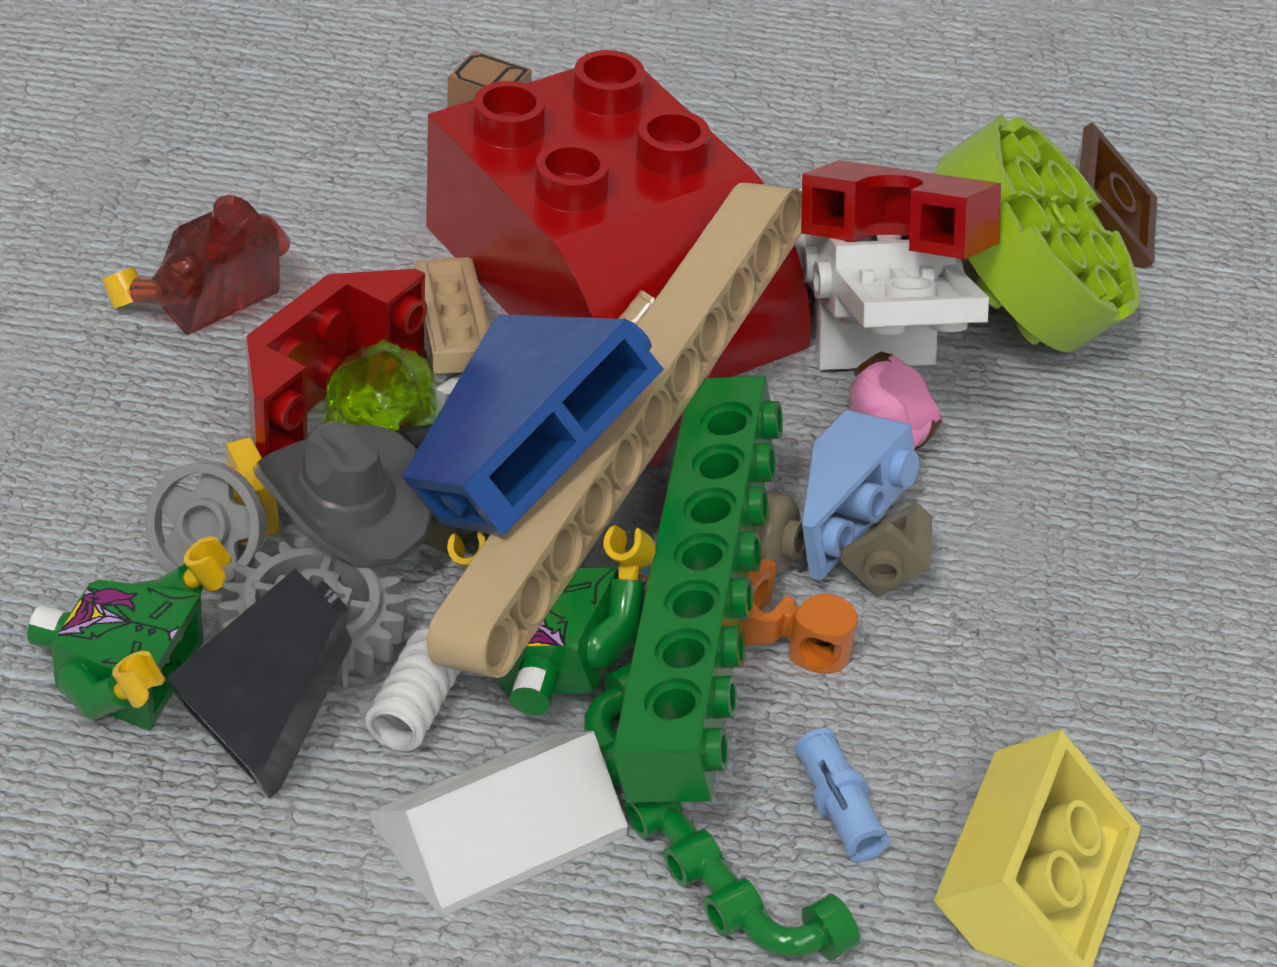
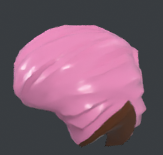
(895, 392)

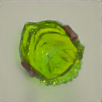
(381, 388)

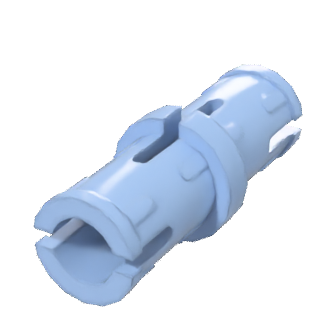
(842, 795)

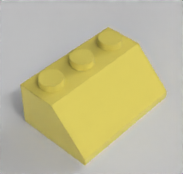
(1039, 857)

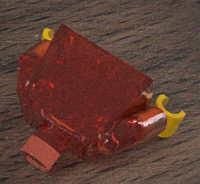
(210, 267)

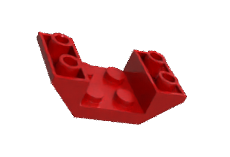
(308, 338)

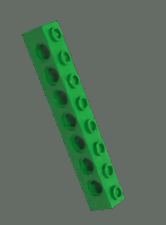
(698, 594)

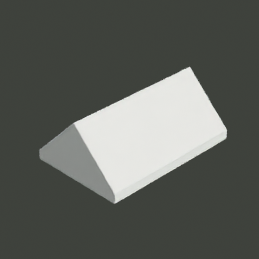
(504, 820)

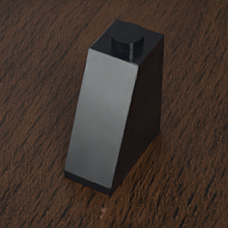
(267, 676)

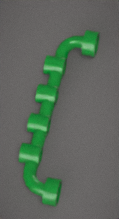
(696, 856)

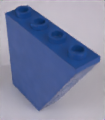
(526, 414)

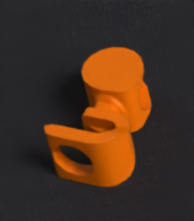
(818, 631)

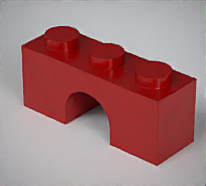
(934, 210)

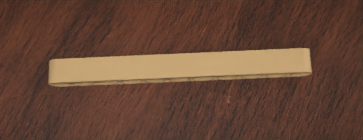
(689, 324)

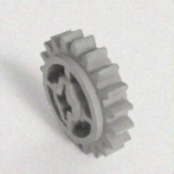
(372, 599)

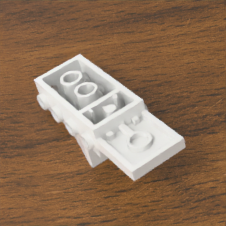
(884, 299)

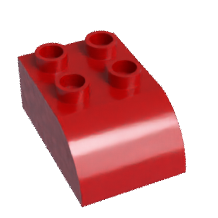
(589, 194)

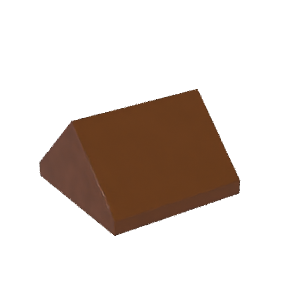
(1125, 199)

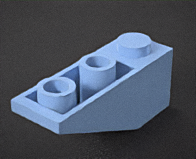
(852, 481)

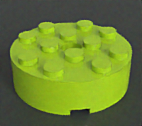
(1053, 257)

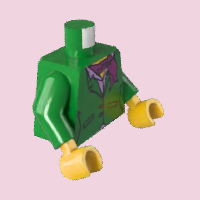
(585, 628)
(130, 637)

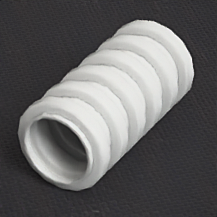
(409, 697)

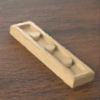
(454, 312)

